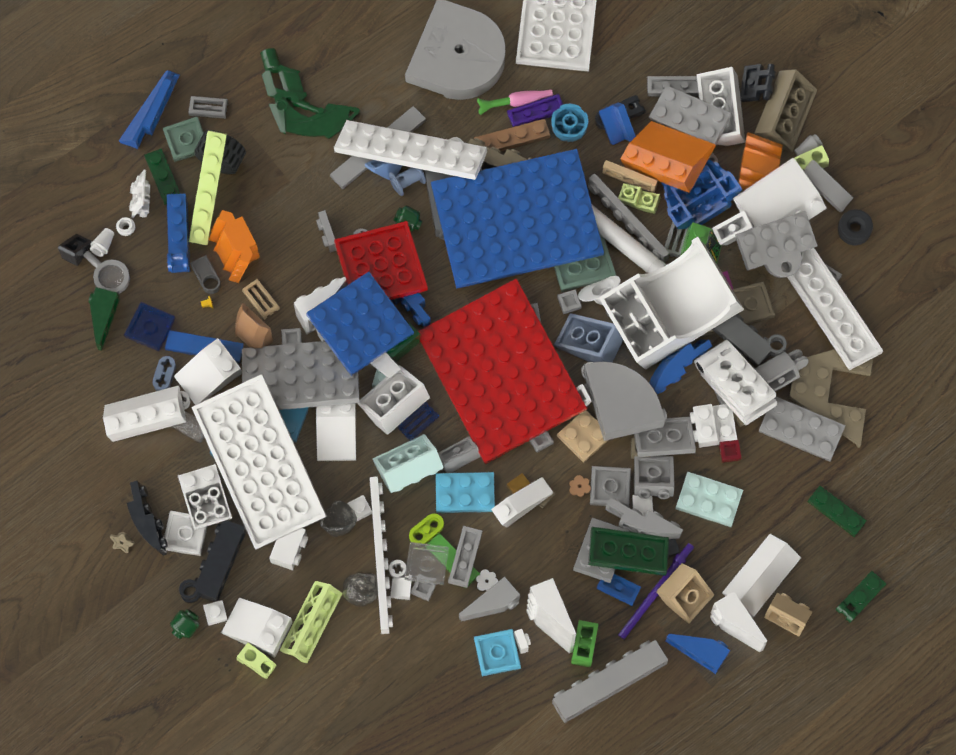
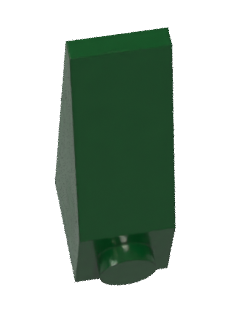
(103, 308)

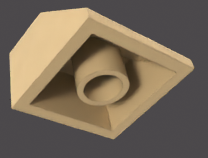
(685, 592)
(788, 613)

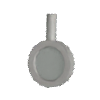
(109, 274)

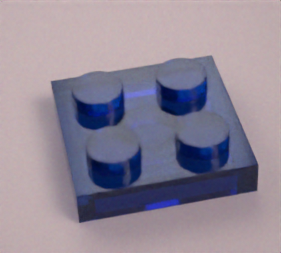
(149, 326)

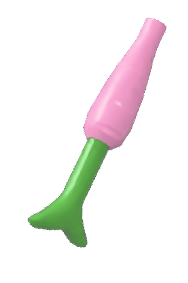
(514, 99)

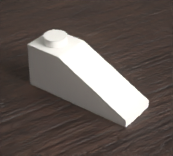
(522, 502)

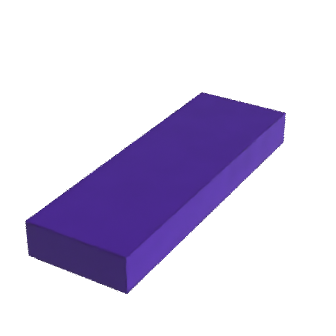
(534, 111)

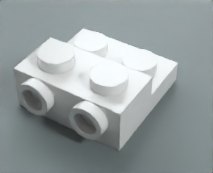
(713, 424)

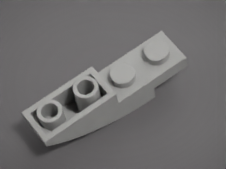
(650, 524)

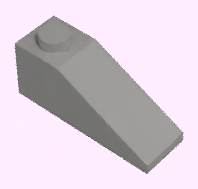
(493, 601)

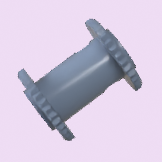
(406, 179)

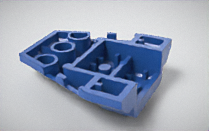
(707, 199)

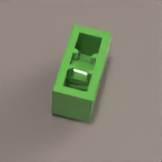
(584, 643)

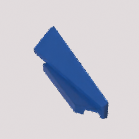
(150, 112)

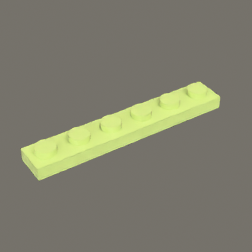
(207, 187)

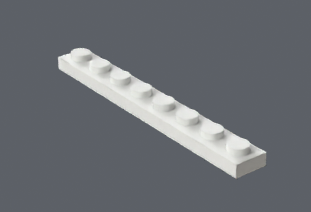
(381, 562)

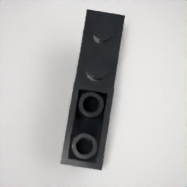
(144, 520)

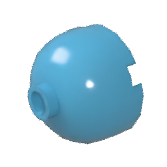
(569, 122)

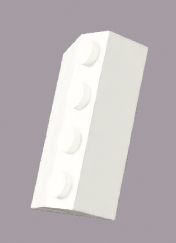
(780, 195)
(550, 614)

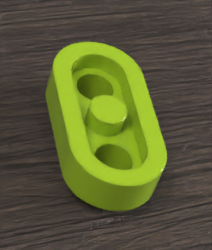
(423, 528)

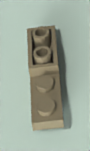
(495, 158)

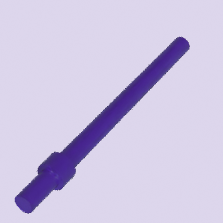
(678, 559)

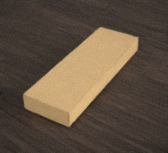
(629, 176)

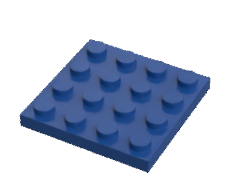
(359, 323)

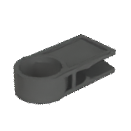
(205, 271)

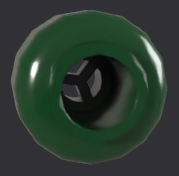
(410, 215)
(184, 624)

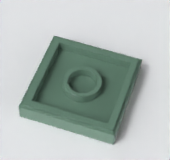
(183, 138)

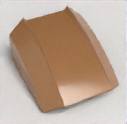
(252, 329)

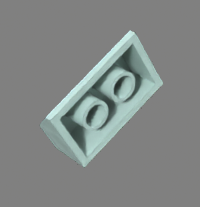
(408, 463)

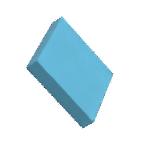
(497, 652)

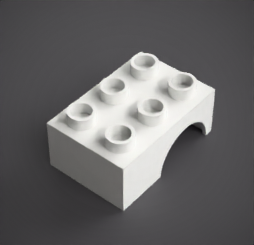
(671, 305)

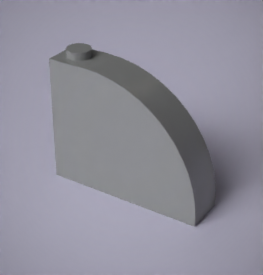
(622, 400)

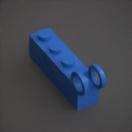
(178, 233)

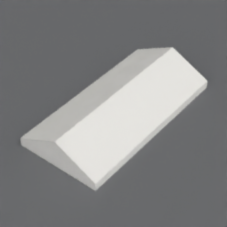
(763, 573)

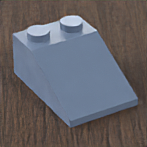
(589, 339)

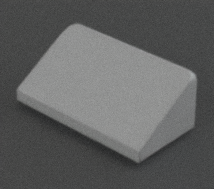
(459, 455)

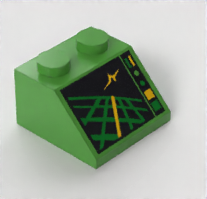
(706, 236)

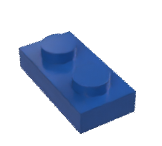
(620, 589)

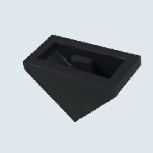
(74, 249)

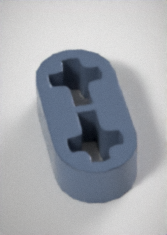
(168, 375)

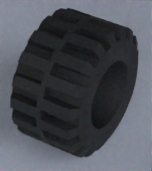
(232, 157)

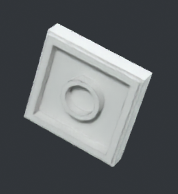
(182, 536)

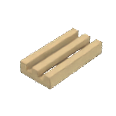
(269, 310)

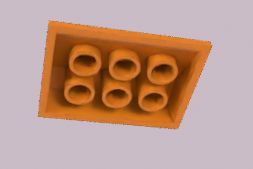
(667, 156)

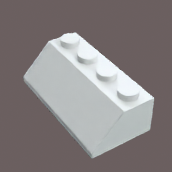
(722, 91)
(144, 414)

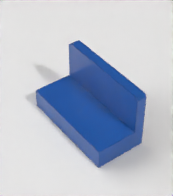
(617, 123)

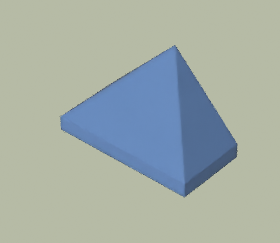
(383, 168)

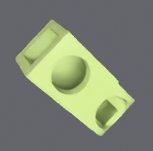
(817, 154)
(256, 660)

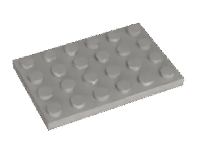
(301, 375)

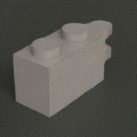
(782, 369)

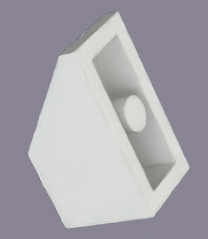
(726, 230)

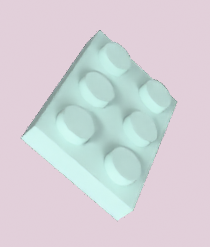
(709, 499)

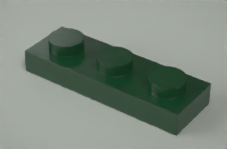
(161, 174)
(837, 511)

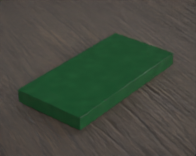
(628, 551)

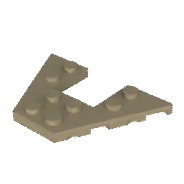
(813, 392)

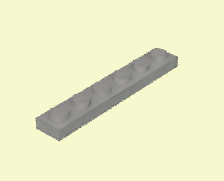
(623, 214)

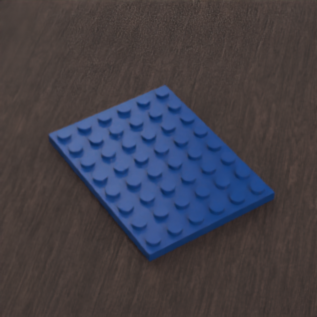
(517, 218)

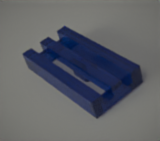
(430, 410)

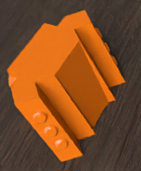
(758, 159)
(233, 244)

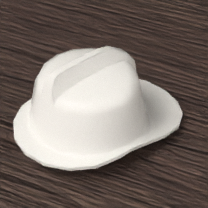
(597, 289)

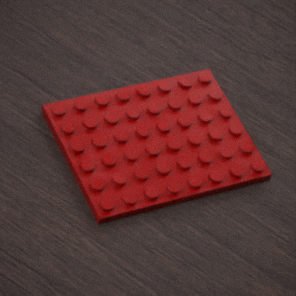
(501, 371)

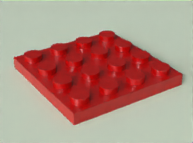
(387, 255)

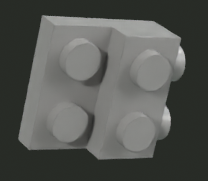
(654, 476)

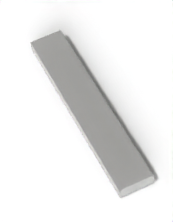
(356, 165)

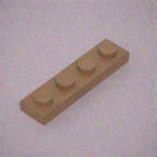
(517, 135)

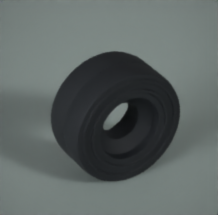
(860, 218)

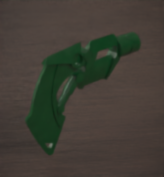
(324, 123)

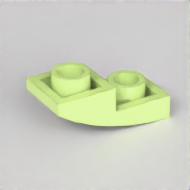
(636, 198)

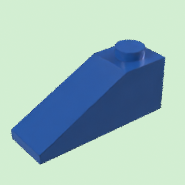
(702, 650)

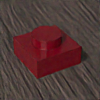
(730, 451)

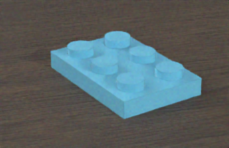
(464, 492)

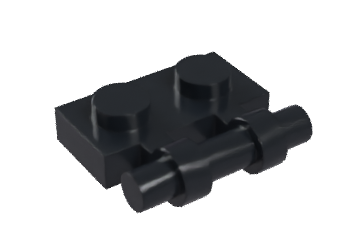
(752, 81)

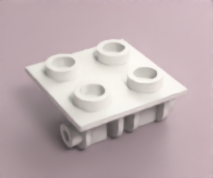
(140, 191)

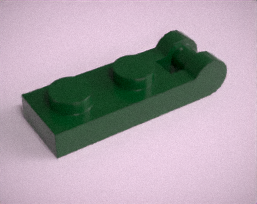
(861, 596)

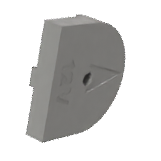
(457, 53)

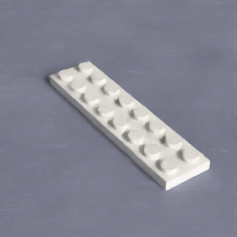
(410, 149)
(833, 310)

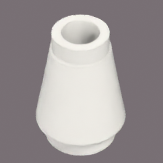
(102, 242)

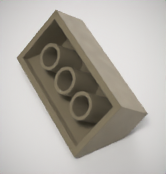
(786, 109)

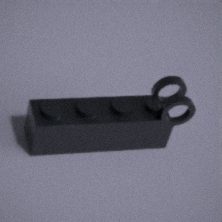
(217, 565)

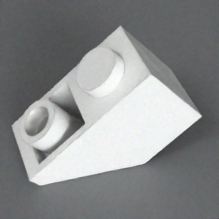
(287, 549)

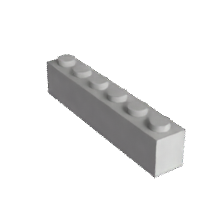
(609, 681)

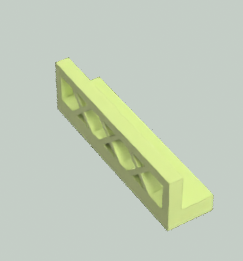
(314, 621)

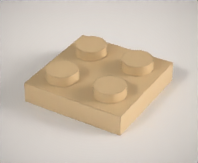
(582, 436)

